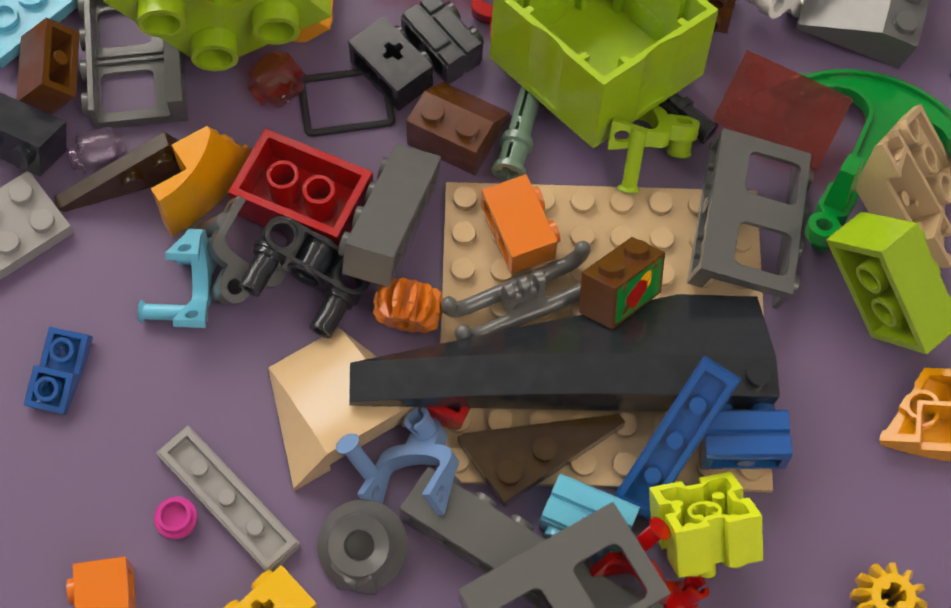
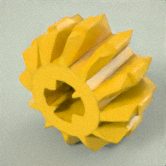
(887, 581)

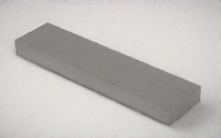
(228, 500)

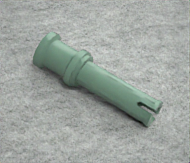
(517, 140)

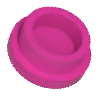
(175, 518)

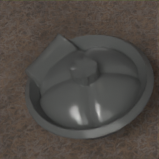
(362, 546)

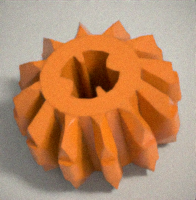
(408, 306)

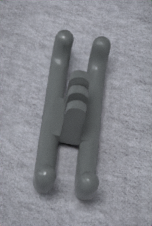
(520, 296)

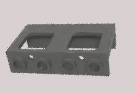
(154, 57)
(728, 203)
(552, 564)

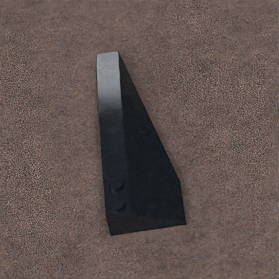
(583, 362)

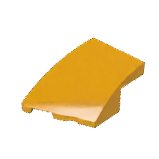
(208, 171)
(924, 418)

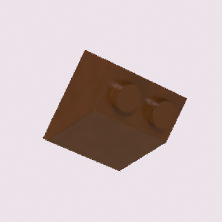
(455, 126)

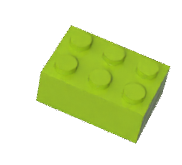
(893, 280)

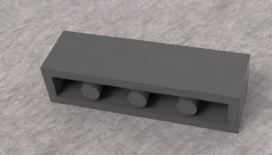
(390, 215)

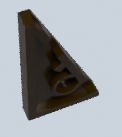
(133, 172)
(524, 456)

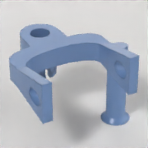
(423, 447)

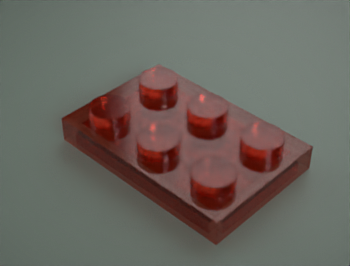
(782, 107)

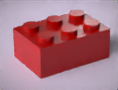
(301, 184)

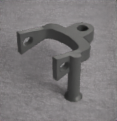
(233, 265)

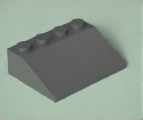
(873, 28)

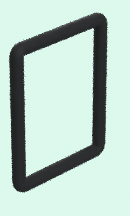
(341, 128)

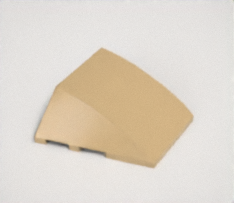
(911, 180)
(315, 407)

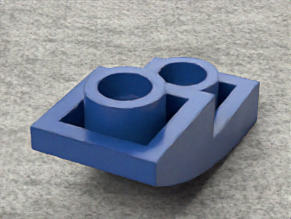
(59, 371)

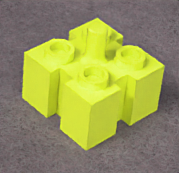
(708, 525)

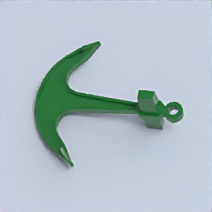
(883, 104)

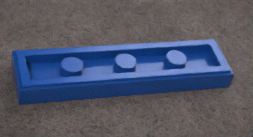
(678, 433)

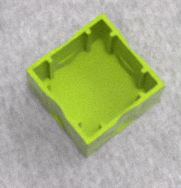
(601, 55)

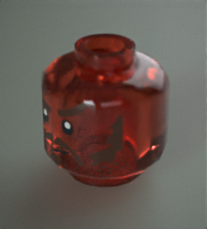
(276, 79)

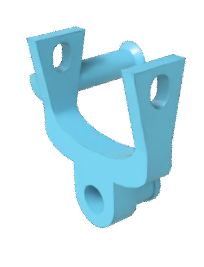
(188, 250)

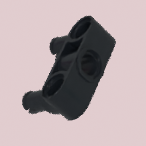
(310, 260)

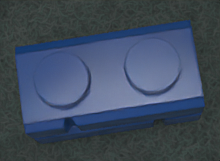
(747, 439)

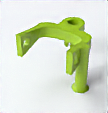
(667, 129)

